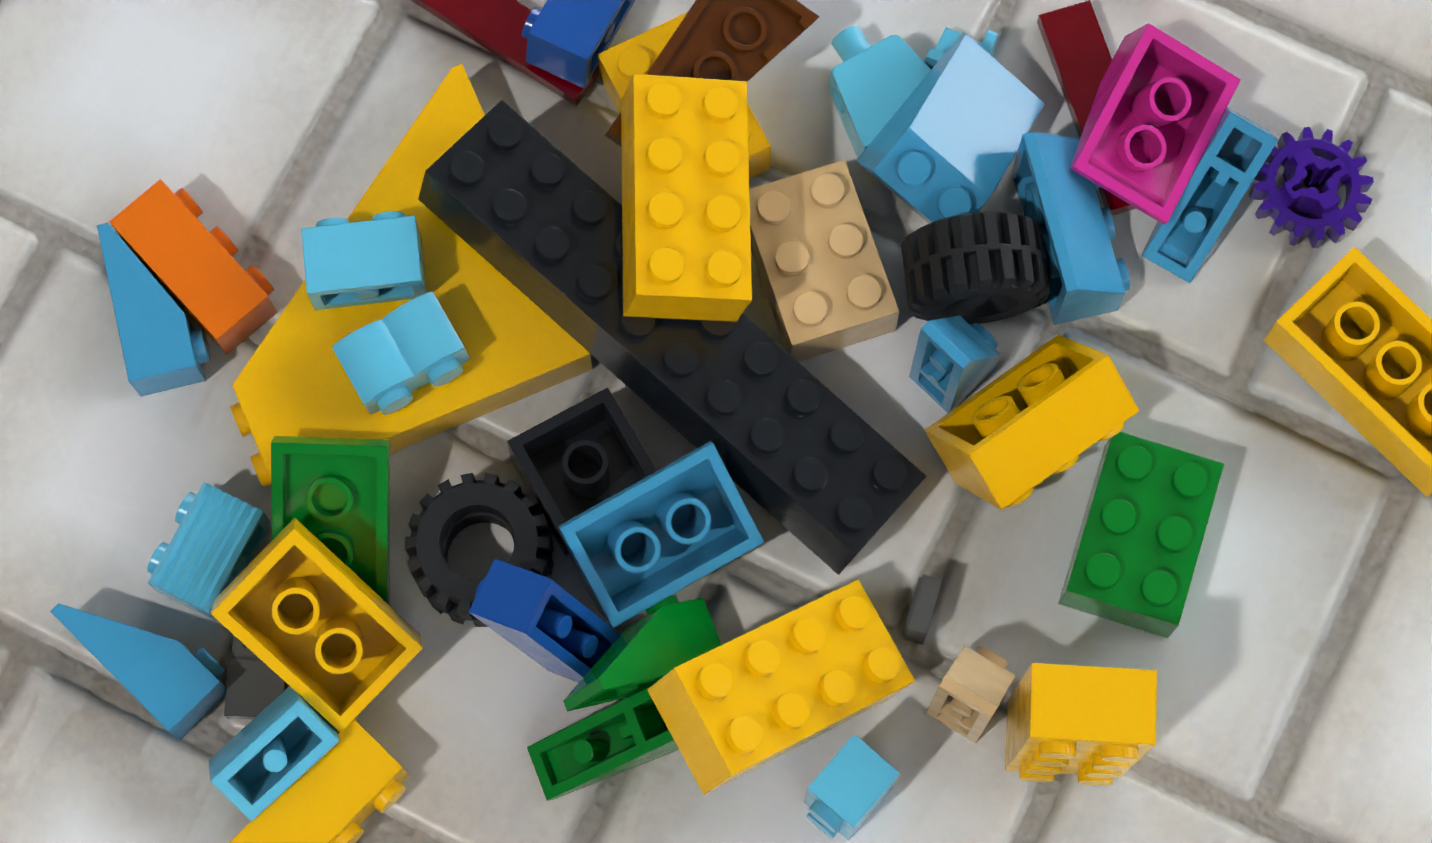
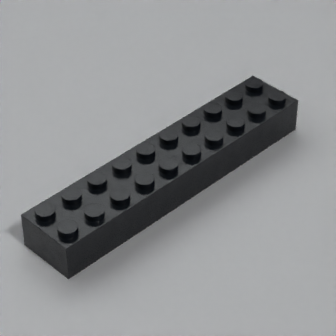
(709, 379)

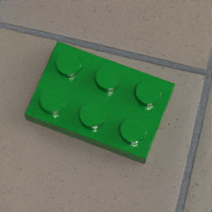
(340, 496)

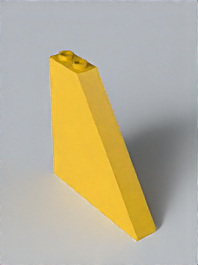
(512, 345)

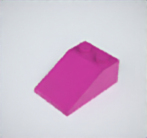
(1152, 121)

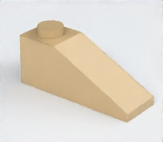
(971, 691)

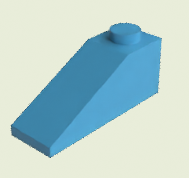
(1211, 195)
(154, 333)
(953, 359)
(153, 668)

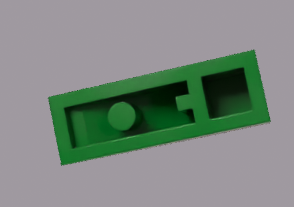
(647, 652)
(601, 746)

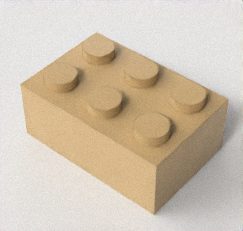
(819, 262)

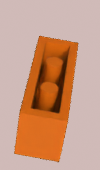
(196, 265)

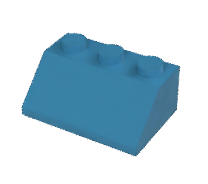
(1074, 228)
(660, 535)

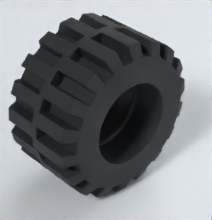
(975, 267)
(455, 510)

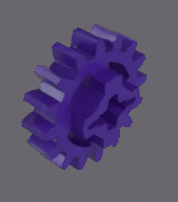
(1307, 210)

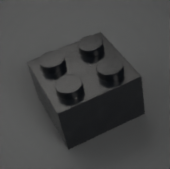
(579, 459)

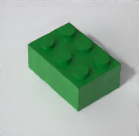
(1141, 534)

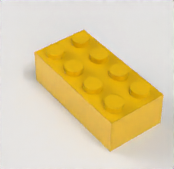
(685, 198)
(1368, 358)
(780, 686)
(1080, 722)

